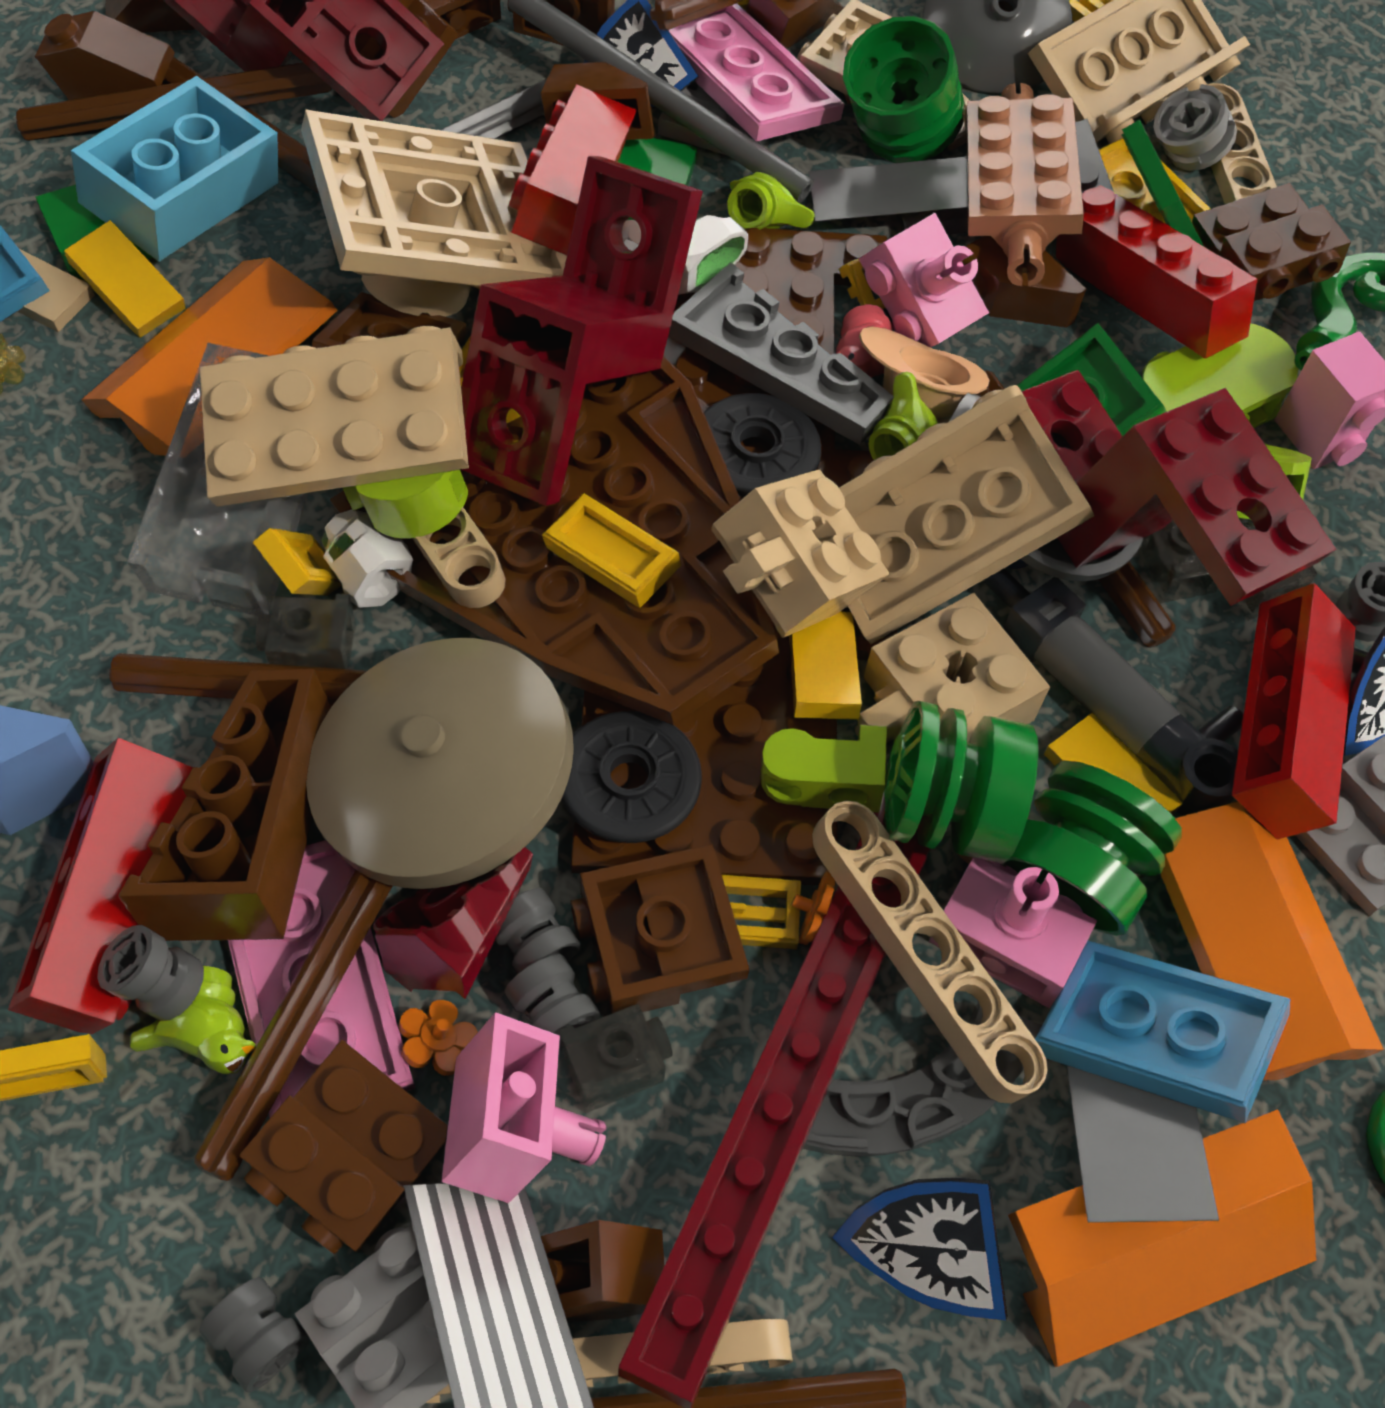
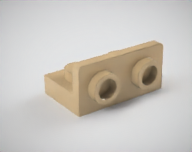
(828, 51)

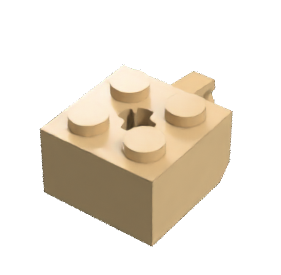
(798, 551)
(956, 662)

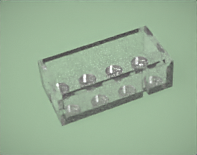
(202, 549)

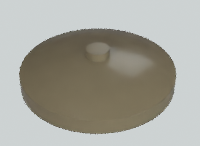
(440, 763)

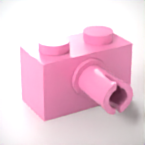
(925, 282)
(1335, 401)
(1019, 927)
(506, 1112)

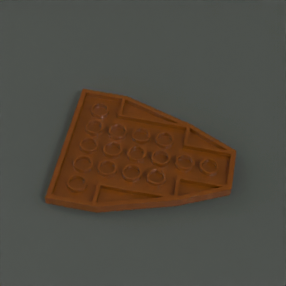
(657, 464)

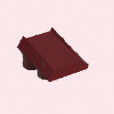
(447, 931)

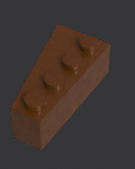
(245, 821)

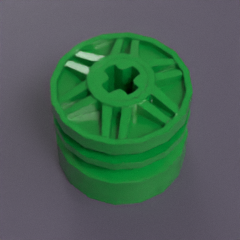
(905, 89)
(974, 784)
(1096, 841)

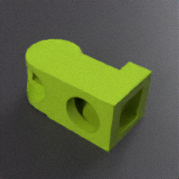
(825, 771)

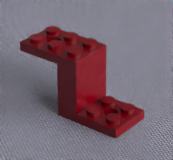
(323, 38)
(553, 335)
(1185, 468)

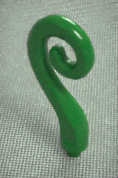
(1330, 308)

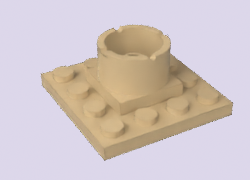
(421, 210)

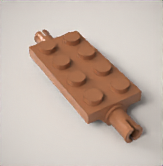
(1023, 175)

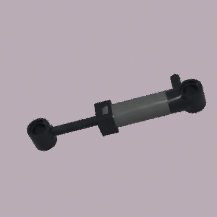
(1051, 630)

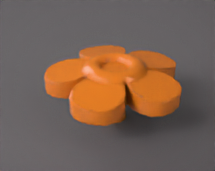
(815, 908)
(434, 1036)

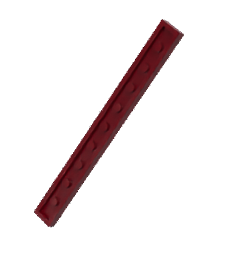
(759, 1151)

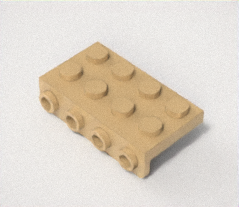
(1132, 59)
(333, 416)
(959, 508)

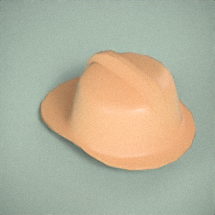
(939, 375)

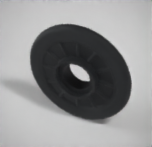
(788, 430)
(638, 812)

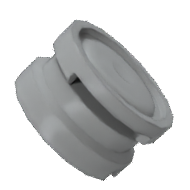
(1195, 127)

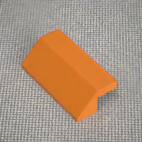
(250, 309)
(1262, 928)
(1128, 1277)

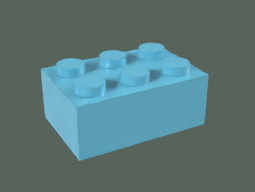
(176, 167)

